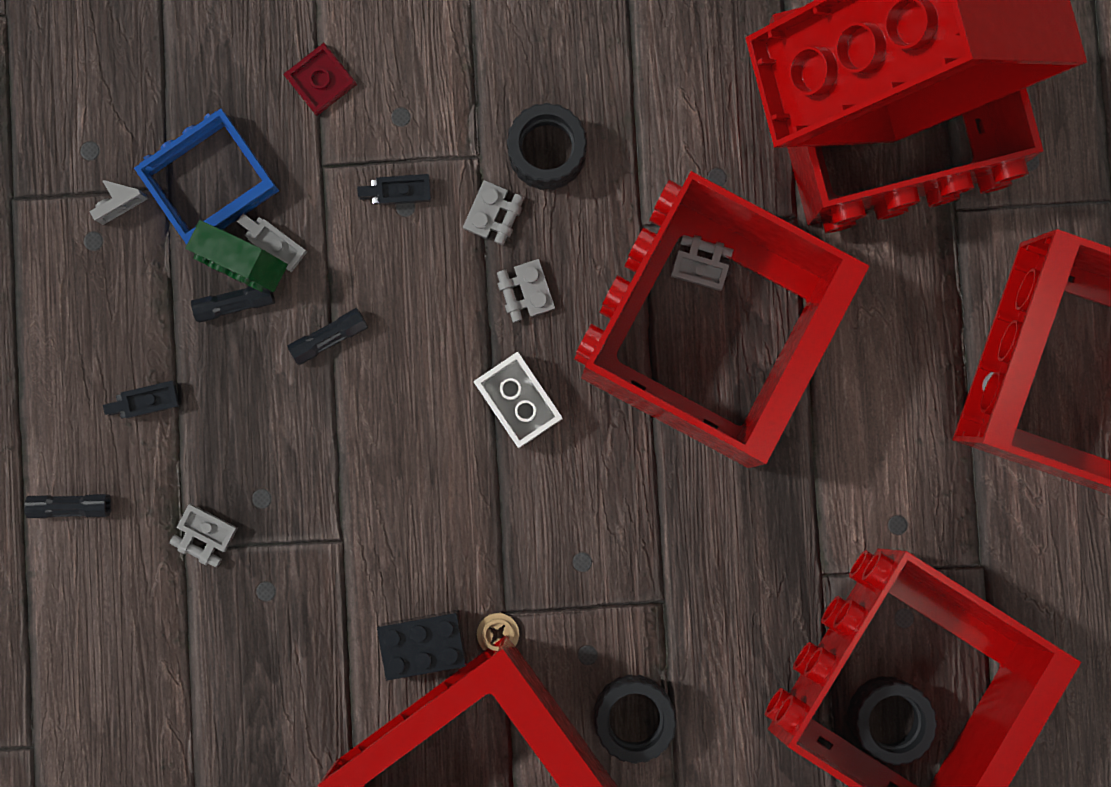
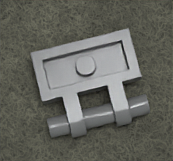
(486, 209)
(699, 269)
(534, 289)
(207, 528)

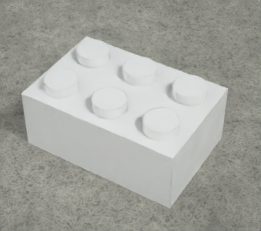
(518, 400)

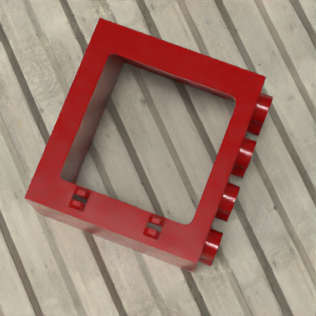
(902, 65)
(999, 156)
(761, 244)
(1015, 350)
(519, 694)
(1003, 723)

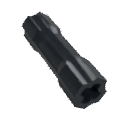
(216, 306)
(331, 334)
(64, 506)

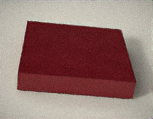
(320, 79)

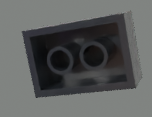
(422, 645)

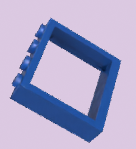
(191, 137)

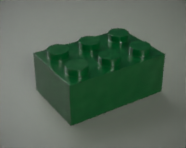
(235, 257)

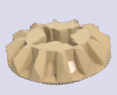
(496, 621)

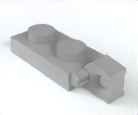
(273, 241)

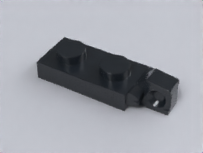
(397, 190)
(144, 400)

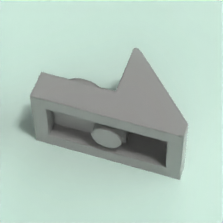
(122, 200)

